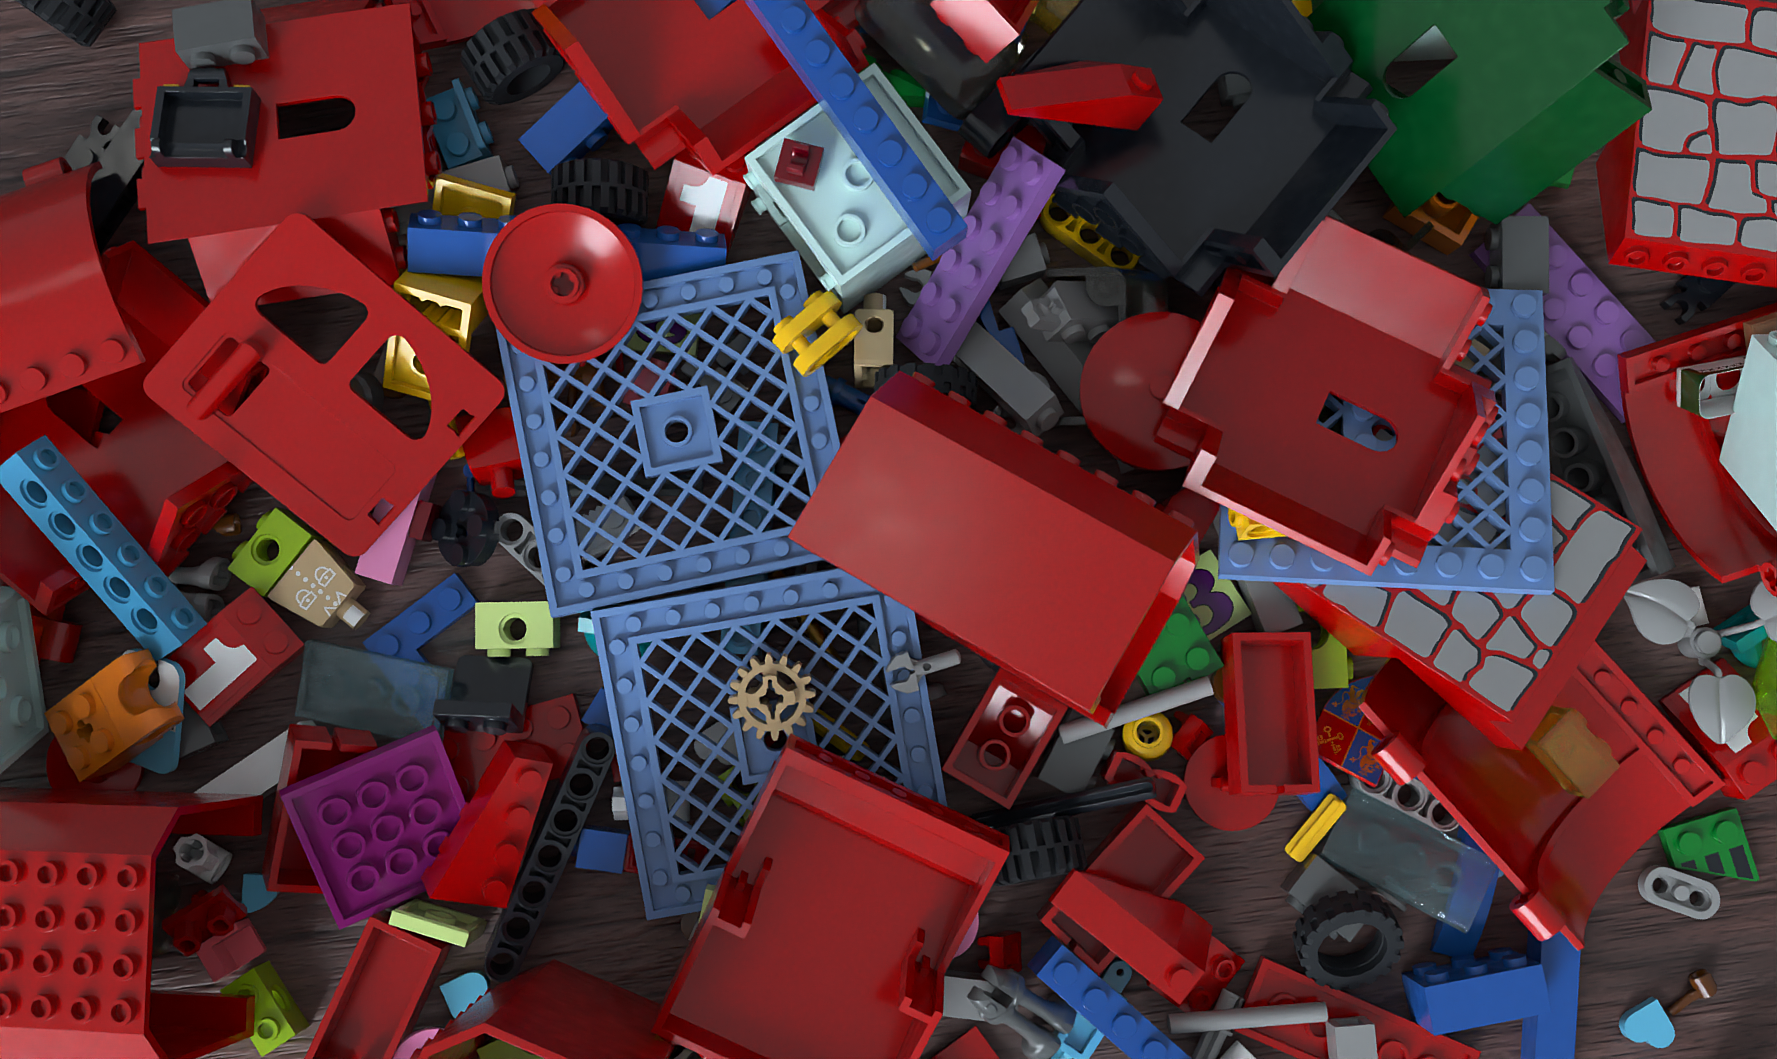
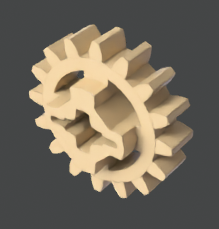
(753, 697)

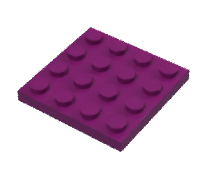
(376, 823)

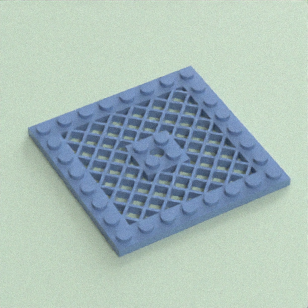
(1528, 560)
(578, 590)
(617, 637)

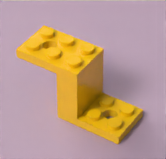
(448, 300)

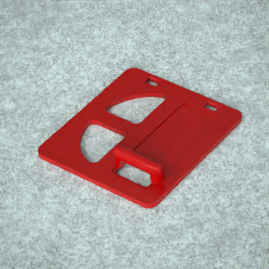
(304, 425)

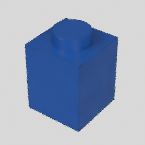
(601, 848)

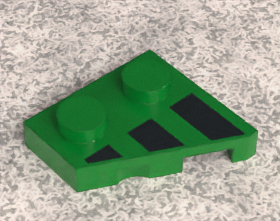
(1710, 845)

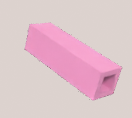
(392, 551)

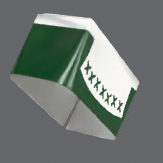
(1689, 382)

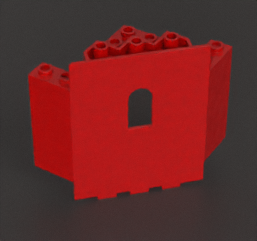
(688, 79)
(335, 176)
(1350, 324)
(151, 466)

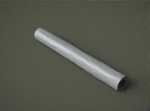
(1139, 709)
(1247, 1017)

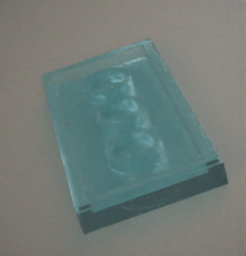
(370, 690)
(1409, 860)

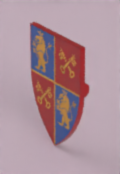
(1348, 735)

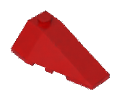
(1084, 94)
(1148, 932)

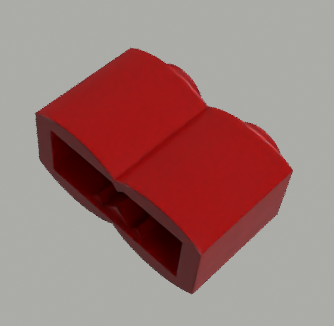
(1125, 767)

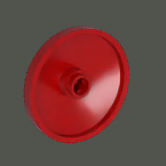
(562, 283)
(1127, 383)

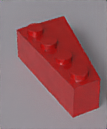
(493, 830)

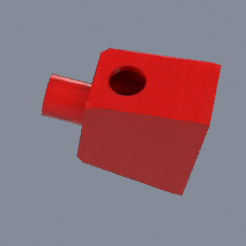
(493, 452)

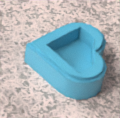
(464, 990)
(1647, 1024)

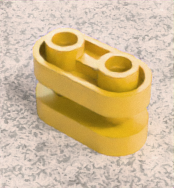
(819, 310)

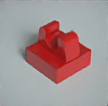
(1190, 735)
(1004, 950)

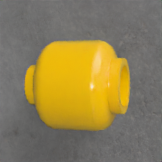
(1159, 728)

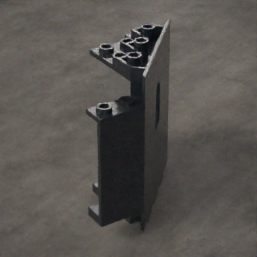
(1265, 175)

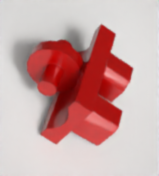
(205, 917)

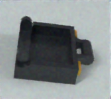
(205, 123)

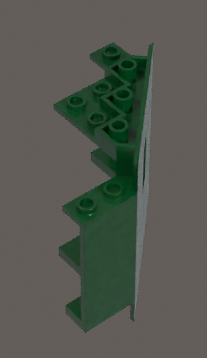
(1505, 115)

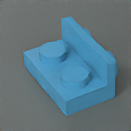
(458, 128)

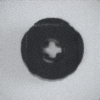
(461, 514)

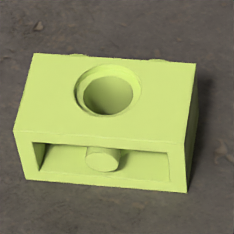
(494, 624)

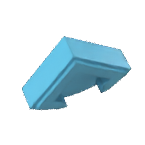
(255, 893)

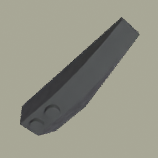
(1592, 459)

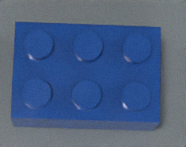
(1475, 991)

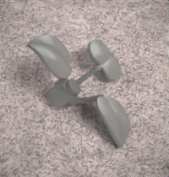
(1663, 616)

